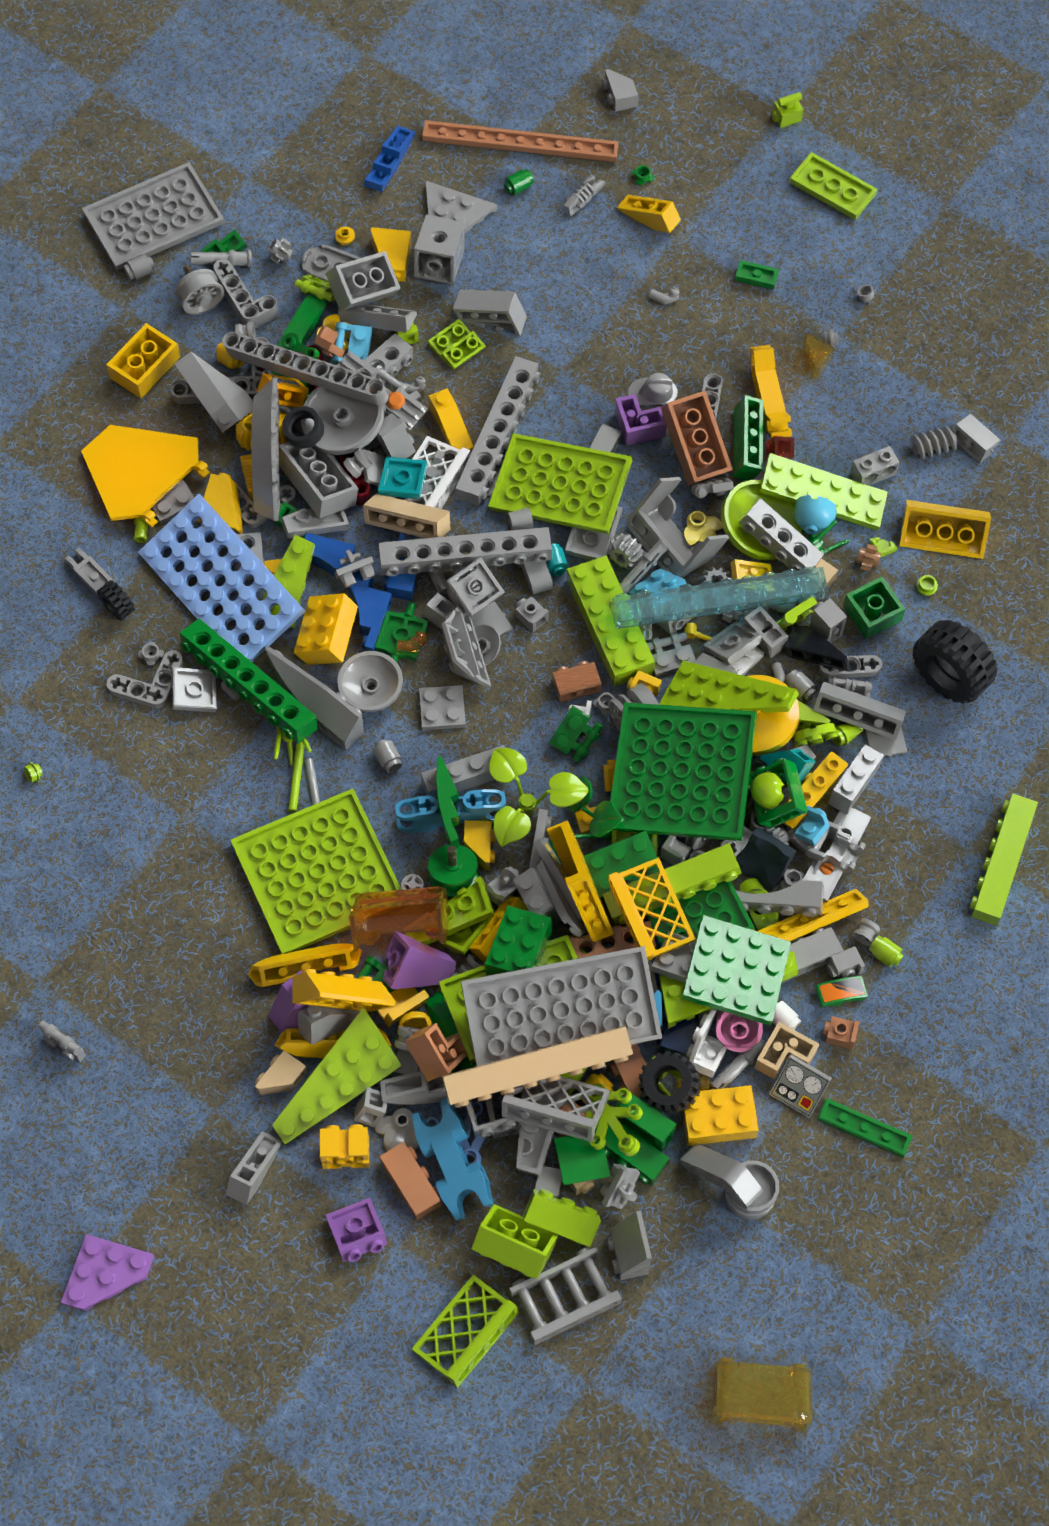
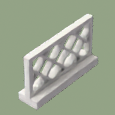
(451, 476)

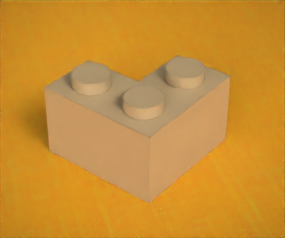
(780, 1046)

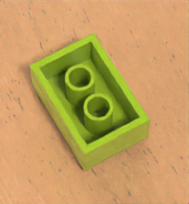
(514, 1242)

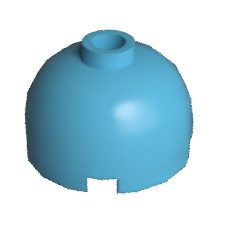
(814, 514)

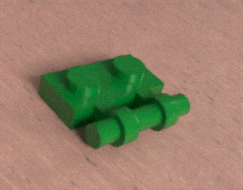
(569, 731)

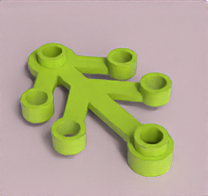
(609, 1117)

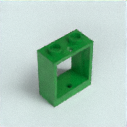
(789, 810)
(652, 1126)

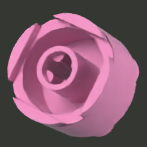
(737, 1037)

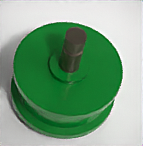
(452, 868)

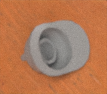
(654, 390)

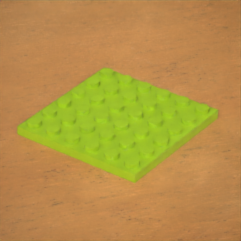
(313, 869)

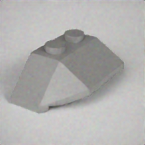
(463, 647)

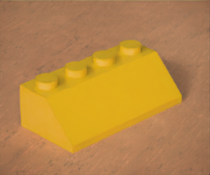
(945, 529)
(340, 991)

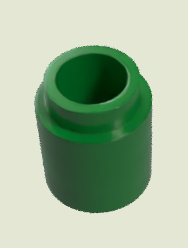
(518, 182)

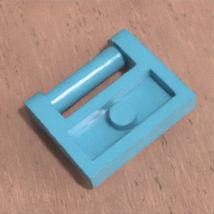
(359, 340)

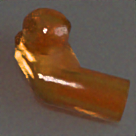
(414, 643)

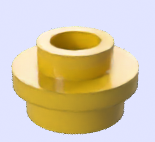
(345, 240)

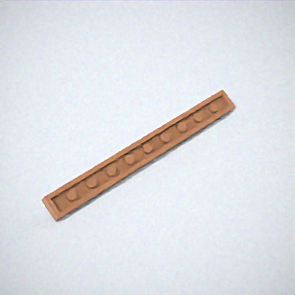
(520, 141)

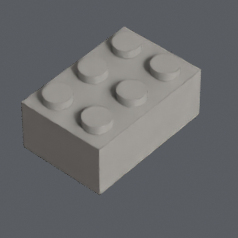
(362, 281)

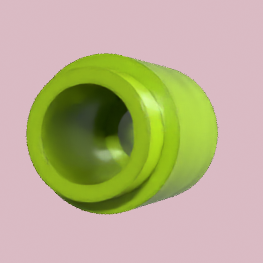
(886, 951)

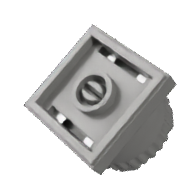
(473, 587)

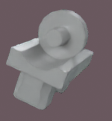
(345, 573)
(503, 885)
(621, 1188)

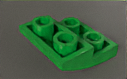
(580, 1160)

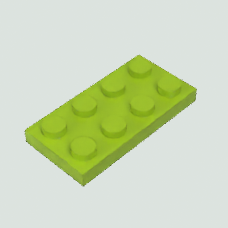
(833, 185)

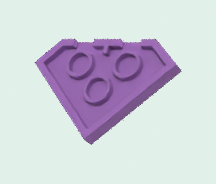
(104, 1271)

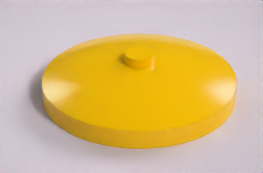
(774, 728)

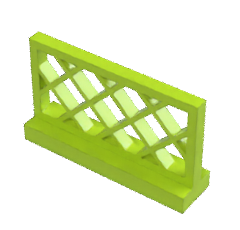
(480, 1344)

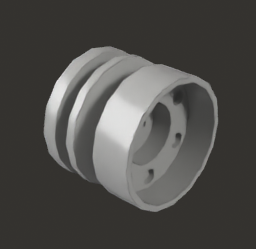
(637, 694)

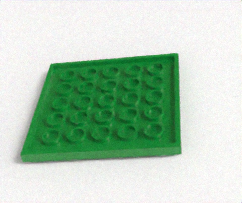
(683, 770)

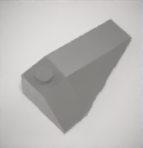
(218, 394)

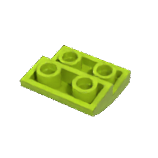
(456, 344)

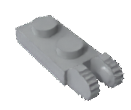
(88, 571)

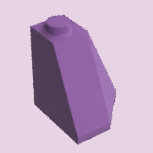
(415, 963)
(284, 1012)

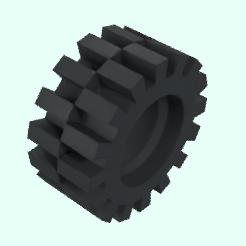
(115, 600)

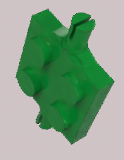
(400, 627)

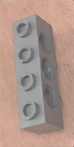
(395, 349)
(793, 548)

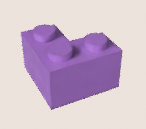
(637, 424)

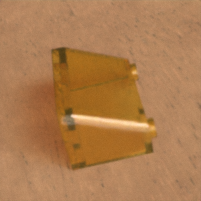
(761, 1394)

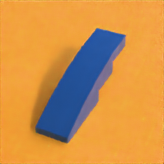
(389, 158)

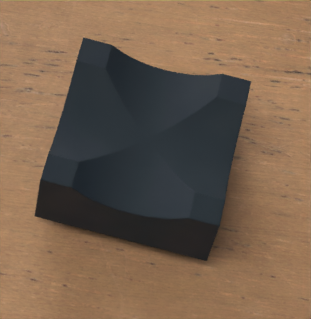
(765, 858)

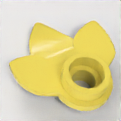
(700, 531)

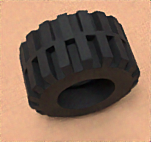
(653, 1072)

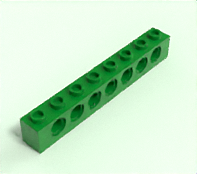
(248, 681)

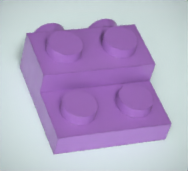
(357, 1230)

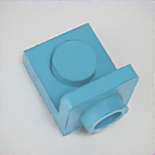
(813, 826)

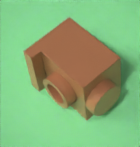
(843, 1039)

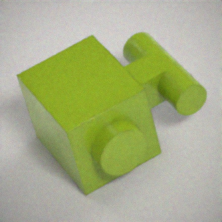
(787, 110)

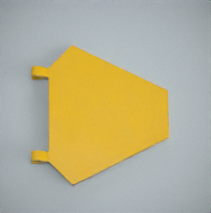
(139, 468)

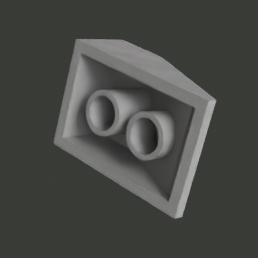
(630, 1247)

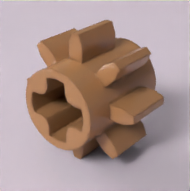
(868, 557)

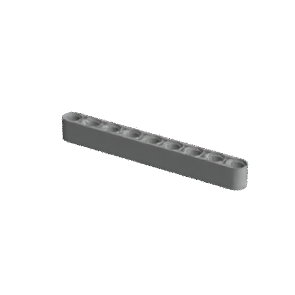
(312, 374)

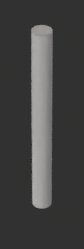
(312, 781)

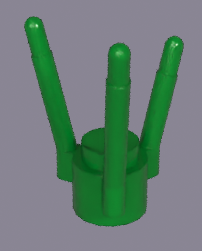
(818, 543)

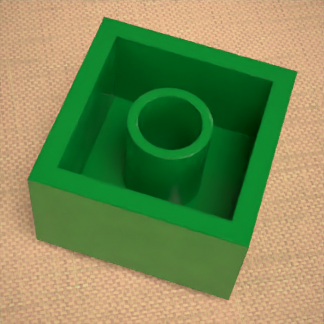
(873, 607)

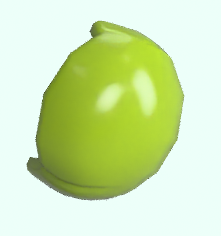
(767, 790)

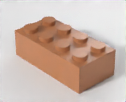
(696, 438)

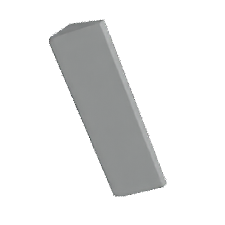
(379, 317)

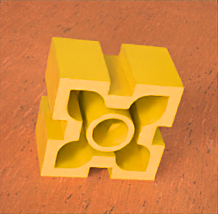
(344, 1147)

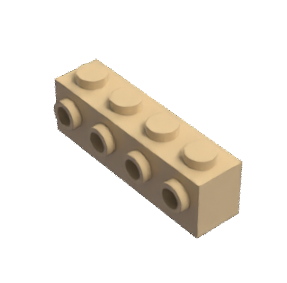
(406, 516)

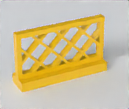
(635, 921)

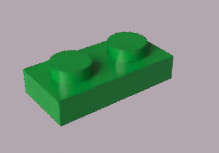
(757, 274)

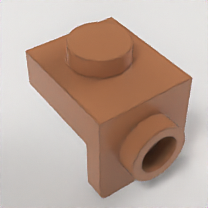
(326, 339)

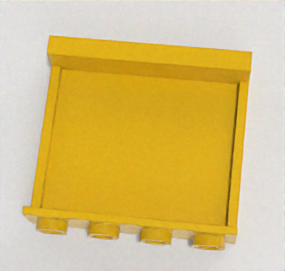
(580, 882)

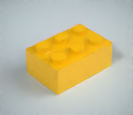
(143, 360)
(325, 629)
(721, 1116)

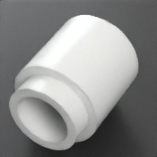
(786, 1016)

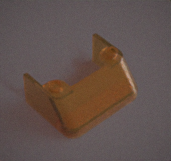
(399, 911)

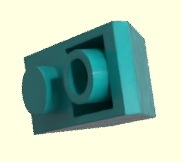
(803, 761)

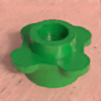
(642, 170)

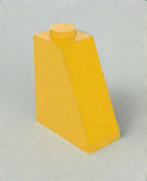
(397, 246)
(224, 499)

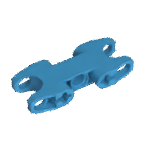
(426, 815)
(459, 1175)

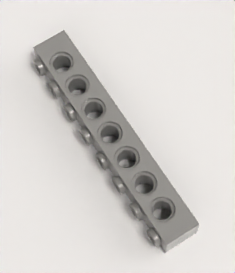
(520, 370)
(472, 543)

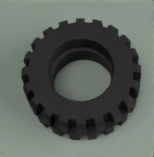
(954, 661)

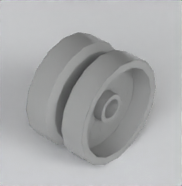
(765, 1201)

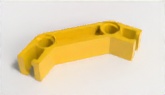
(768, 389)

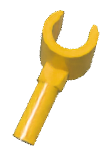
(691, 632)

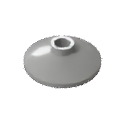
(490, 638)

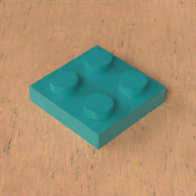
(403, 477)

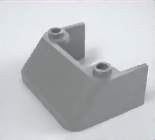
(653, 522)

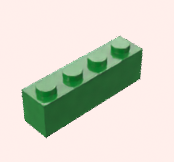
(748, 438)
(647, 1160)

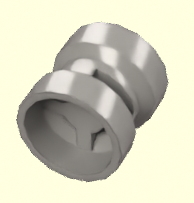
(358, 463)

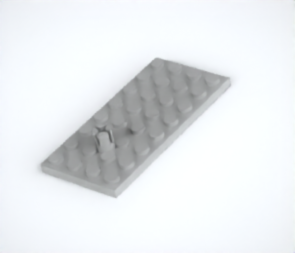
(560, 1003)

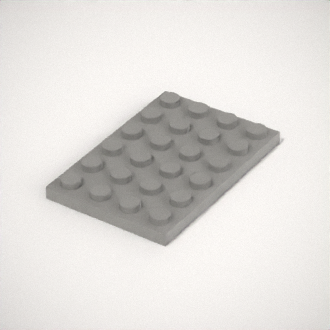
(153, 215)

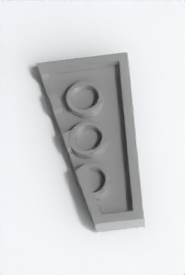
(533, 1140)

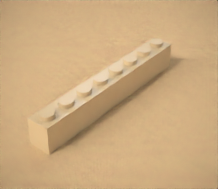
(537, 1065)

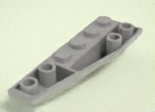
(333, 713)

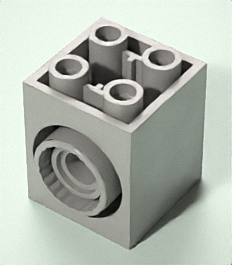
(439, 249)

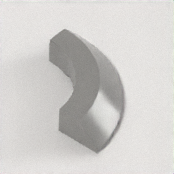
(266, 451)

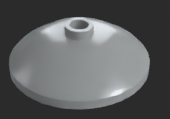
(366, 670)

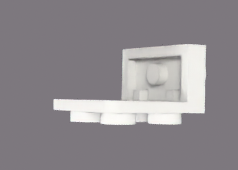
(707, 1051)

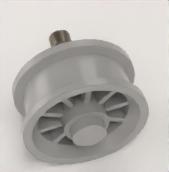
(199, 290)

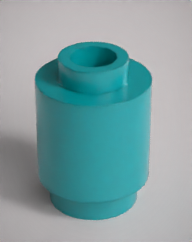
(558, 564)

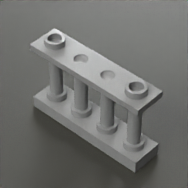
(563, 1319)

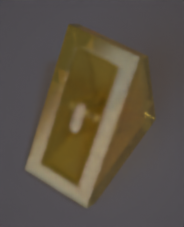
(818, 354)

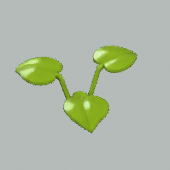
(513, 824)

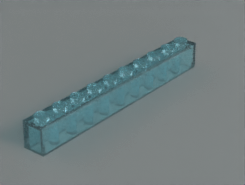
(718, 597)

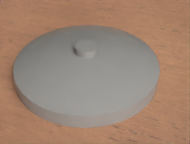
(346, 421)

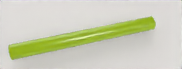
(296, 777)

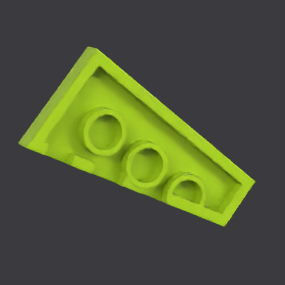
(464, 910)

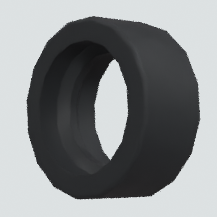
(296, 415)

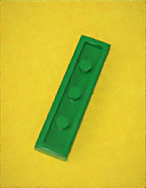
(864, 1128)

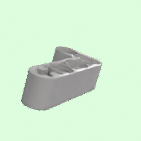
(241, 299)
(535, 572)
(722, 1172)

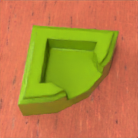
(883, 546)

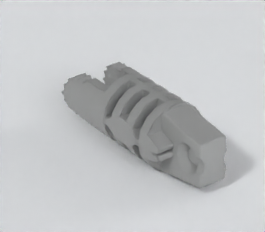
(583, 195)

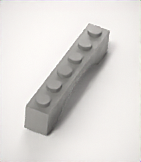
(801, 898)

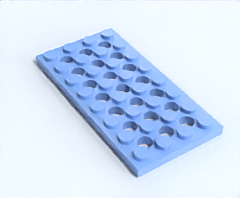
(222, 566)

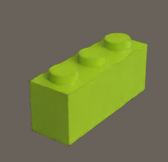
(562, 1217)

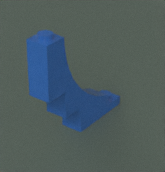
(371, 602)

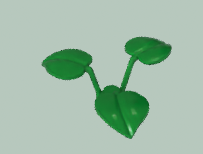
(605, 817)

